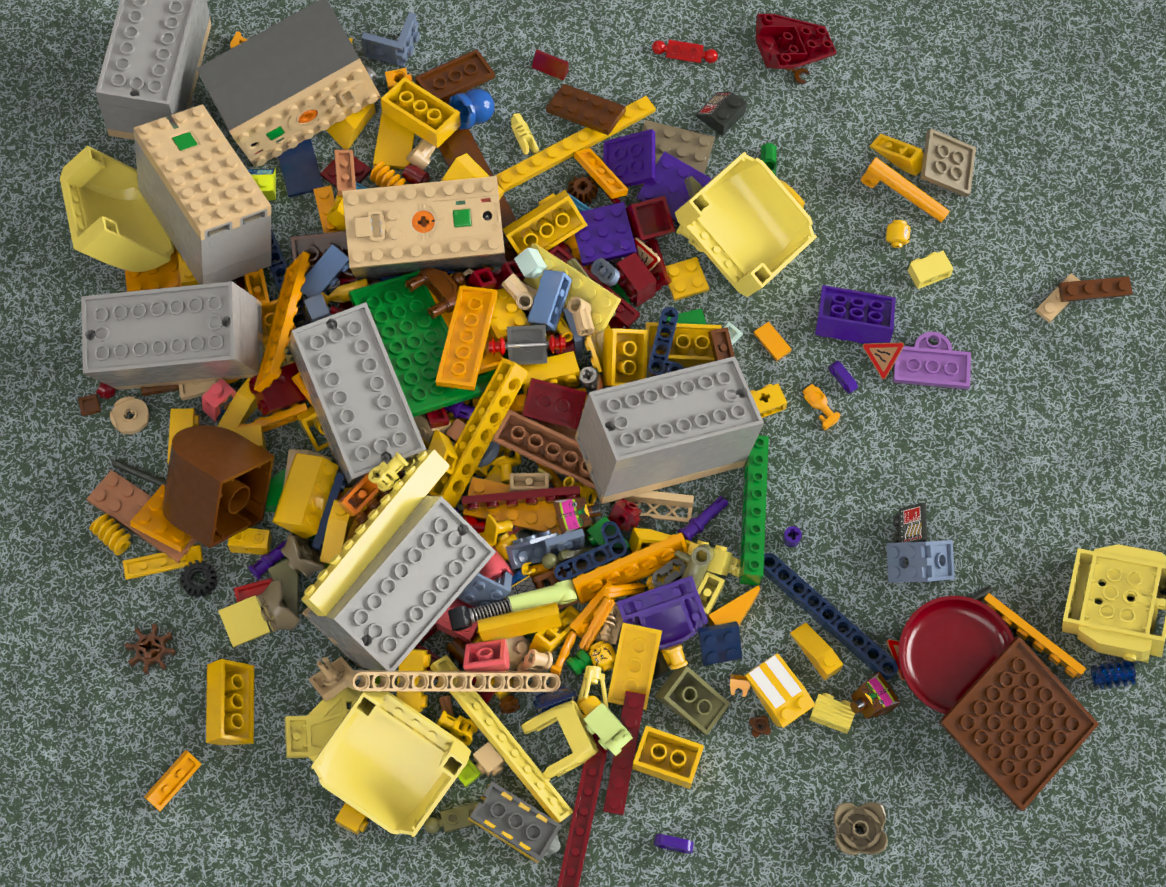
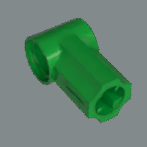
(768, 156)

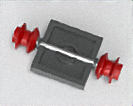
(527, 344)

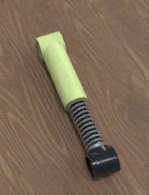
(561, 592)

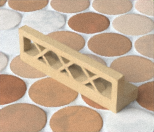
(665, 499)

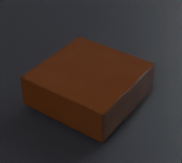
(89, 405)

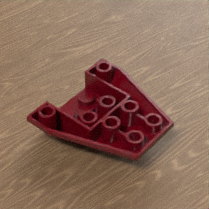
(791, 42)

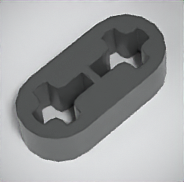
(665, 570)

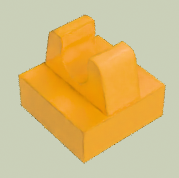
(739, 681)

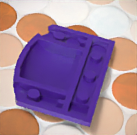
(669, 608)

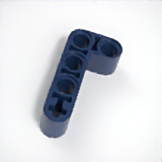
(664, 344)
(589, 556)

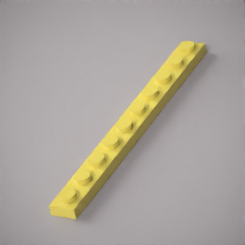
(507, 747)

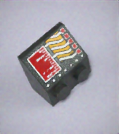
(722, 111)
(911, 524)

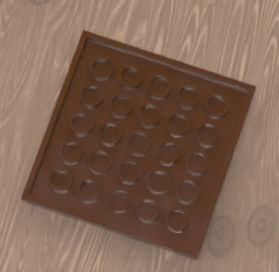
(1019, 723)

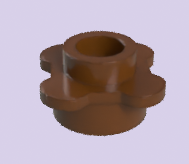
(509, 704)
(763, 721)

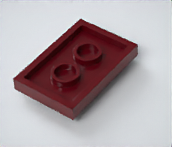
(553, 403)

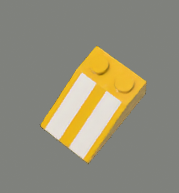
(779, 691)

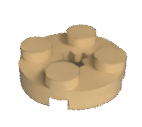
(132, 425)

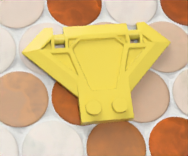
(310, 733)

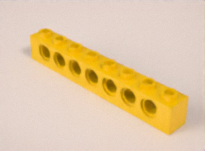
(481, 429)

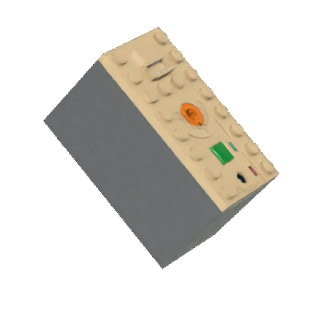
(288, 83)
(423, 227)

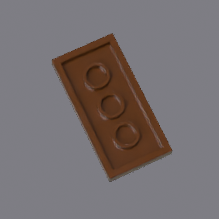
(456, 76)
(586, 109)

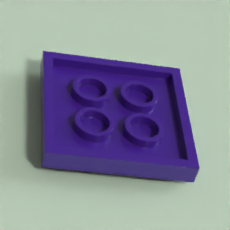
(631, 157)
(670, 183)
(606, 235)

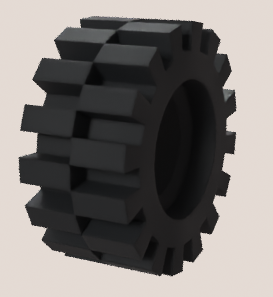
(189, 572)

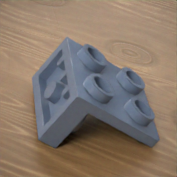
(527, 551)
(485, 591)

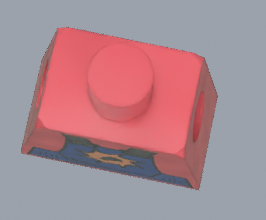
(218, 399)

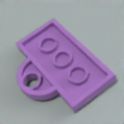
(933, 364)

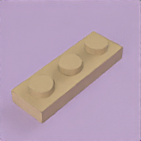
(1052, 305)

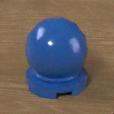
(474, 107)

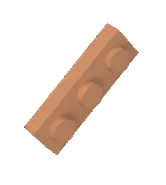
(344, 171)

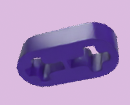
(843, 377)
(673, 843)

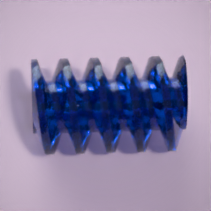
(1113, 673)

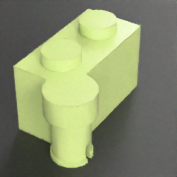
(608, 728)

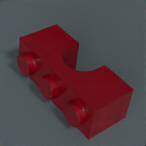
(486, 279)

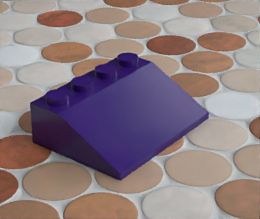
(855, 315)

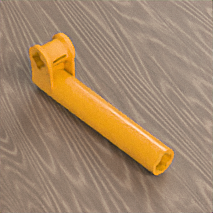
(879, 171)

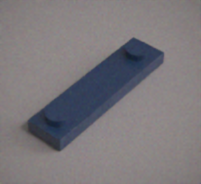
(338, 485)

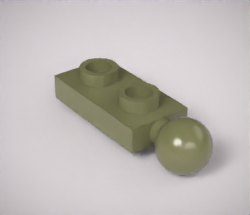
(550, 560)
(451, 819)

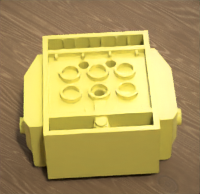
(1117, 624)

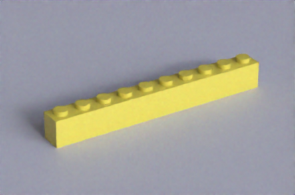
(375, 532)

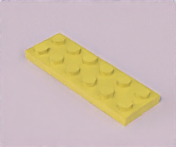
(601, 300)

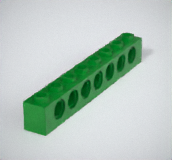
(754, 513)

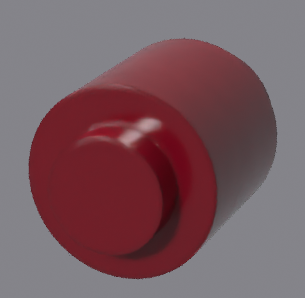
(415, 175)

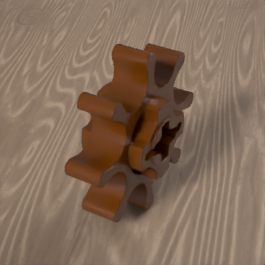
(155, 655)

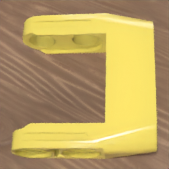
(576, 733)

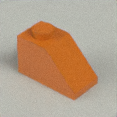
(358, 496)

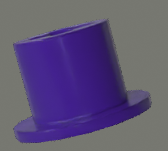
(796, 533)

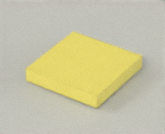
(244, 621)

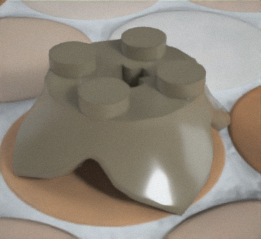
(301, 556)
(274, 610)
(870, 817)

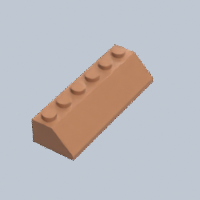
(543, 446)

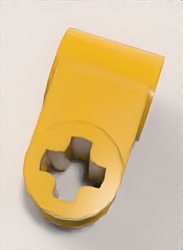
(674, 656)

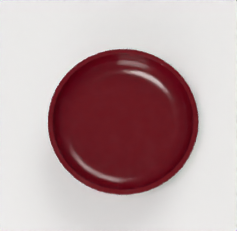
(949, 648)

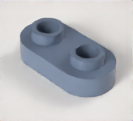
(605, 272)

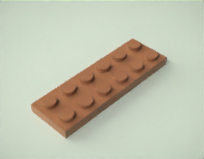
(123, 502)

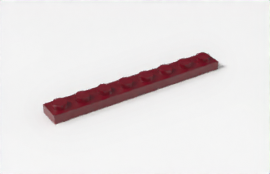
(582, 818)

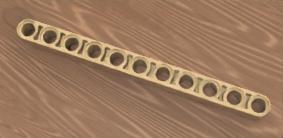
(445, 680)

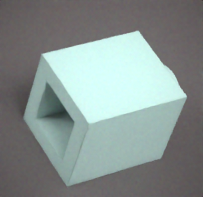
(531, 263)

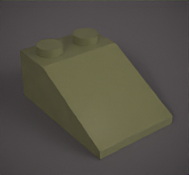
(692, 699)

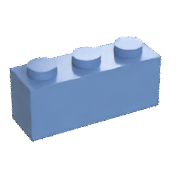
(326, 272)
(550, 299)

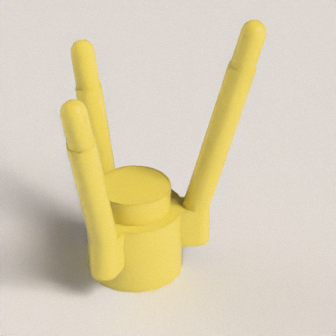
(592, 676)

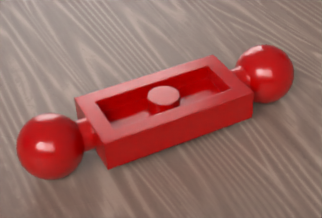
(684, 51)

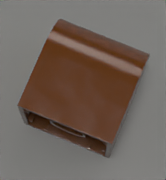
(215, 483)

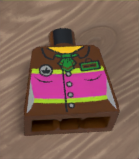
(575, 514)
(874, 698)

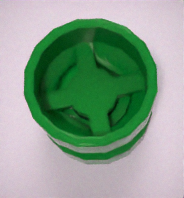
(578, 662)

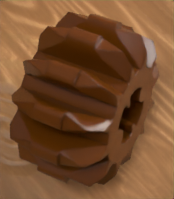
(583, 183)

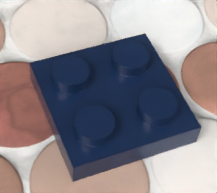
(720, 643)

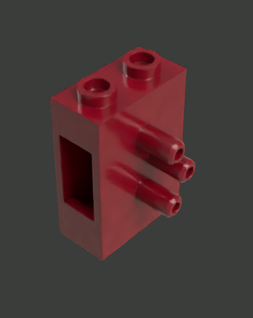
(281, 394)

